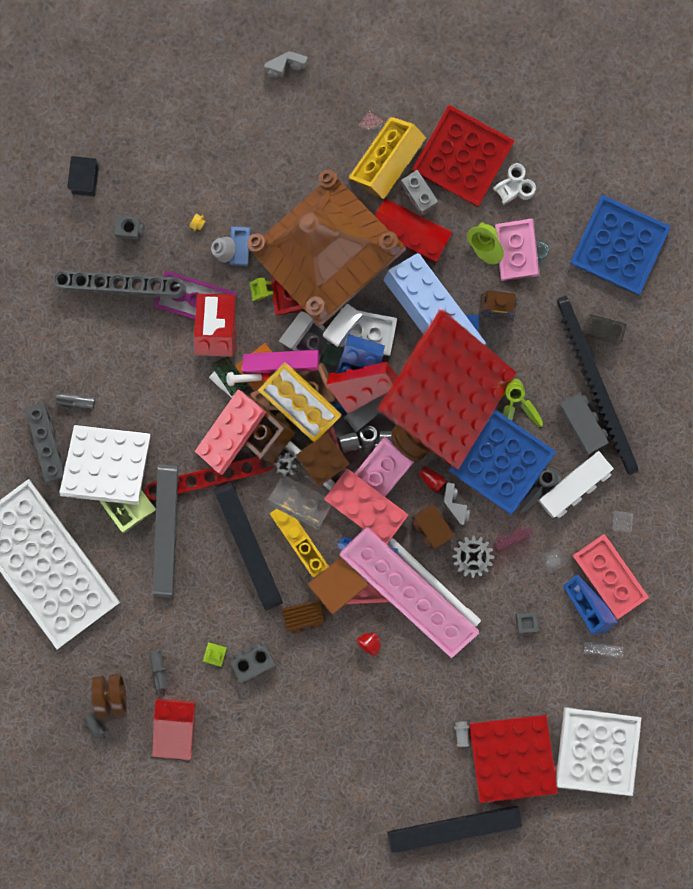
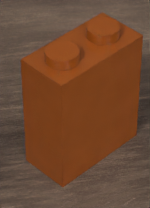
(338, 585)

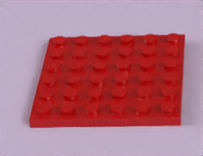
(447, 389)

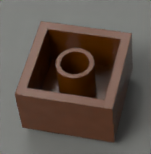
(322, 460)
(432, 526)

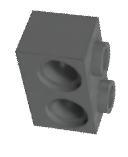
(254, 666)

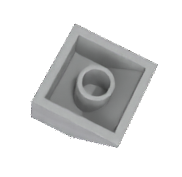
(305, 335)

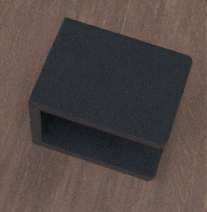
(83, 176)

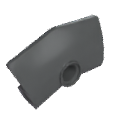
(349, 440)

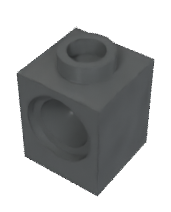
(122, 222)

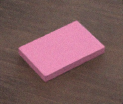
(519, 248)
(384, 467)

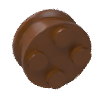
(408, 444)

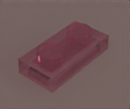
(504, 541)

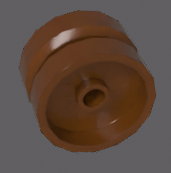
(109, 696)

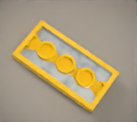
(299, 402)

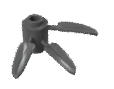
(536, 493)

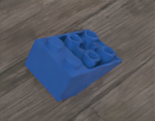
(359, 353)

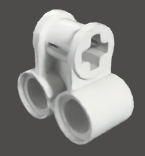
(512, 186)

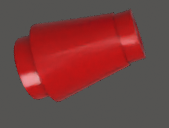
(432, 479)

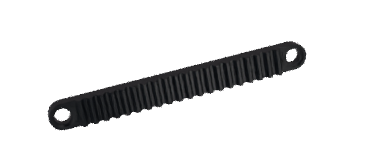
(597, 385)

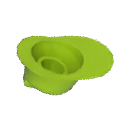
(486, 243)

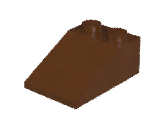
(269, 436)

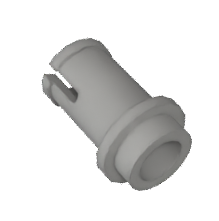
(462, 733)

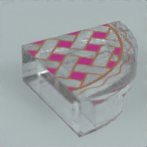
(370, 122)

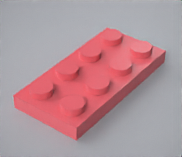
(230, 431)
(366, 506)
(610, 576)

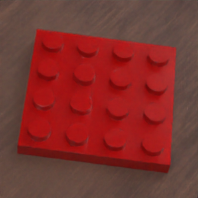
(463, 155)
(513, 758)

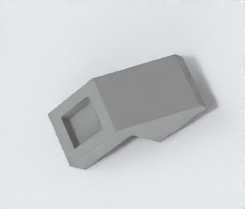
(277, 66)
(457, 510)

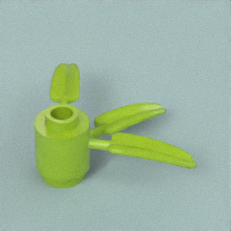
(516, 396)

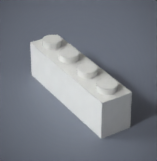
(576, 484)

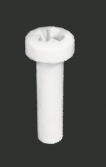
(231, 378)

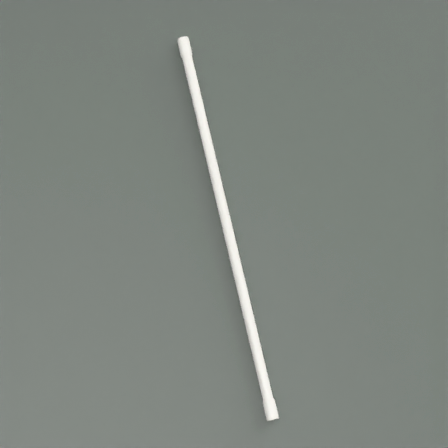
(402, 553)

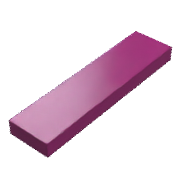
(271, 361)

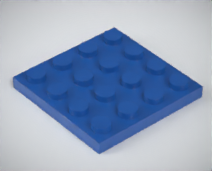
(620, 245)
(504, 462)

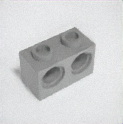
(419, 192)

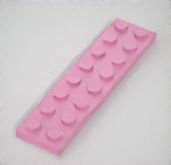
(409, 592)

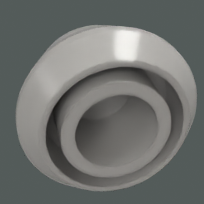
(223, 249)

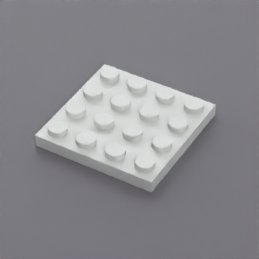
(105, 465)
(598, 751)

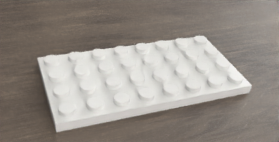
(49, 567)

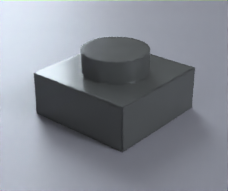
(527, 622)

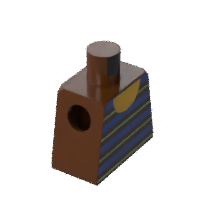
(498, 303)

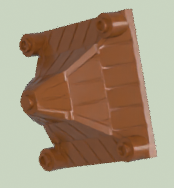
(326, 248)

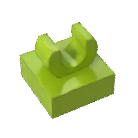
(259, 289)
(214, 654)

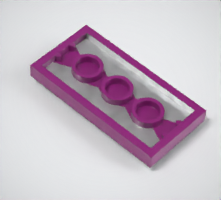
(187, 305)

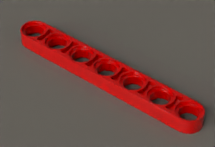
(220, 478)

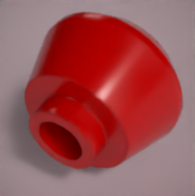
(370, 643)

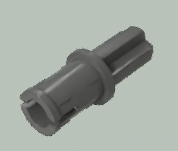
(75, 400)
(158, 670)

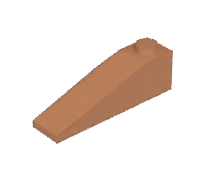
(315, 378)

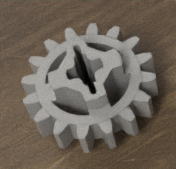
(479, 563)

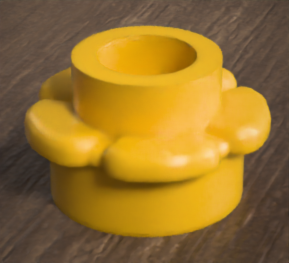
(197, 222)

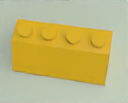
(387, 157)

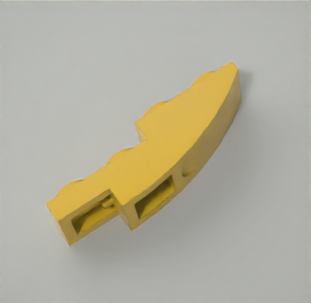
(300, 542)

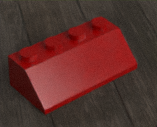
(414, 231)

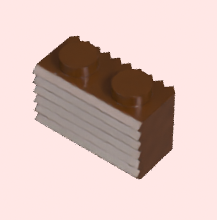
(303, 615)

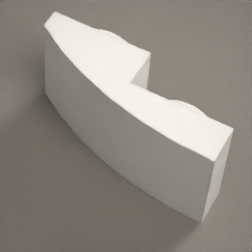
(342, 324)

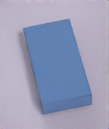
(240, 236)

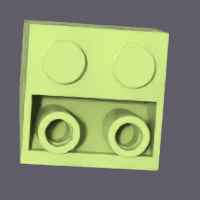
(129, 515)

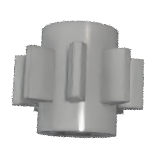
(290, 467)

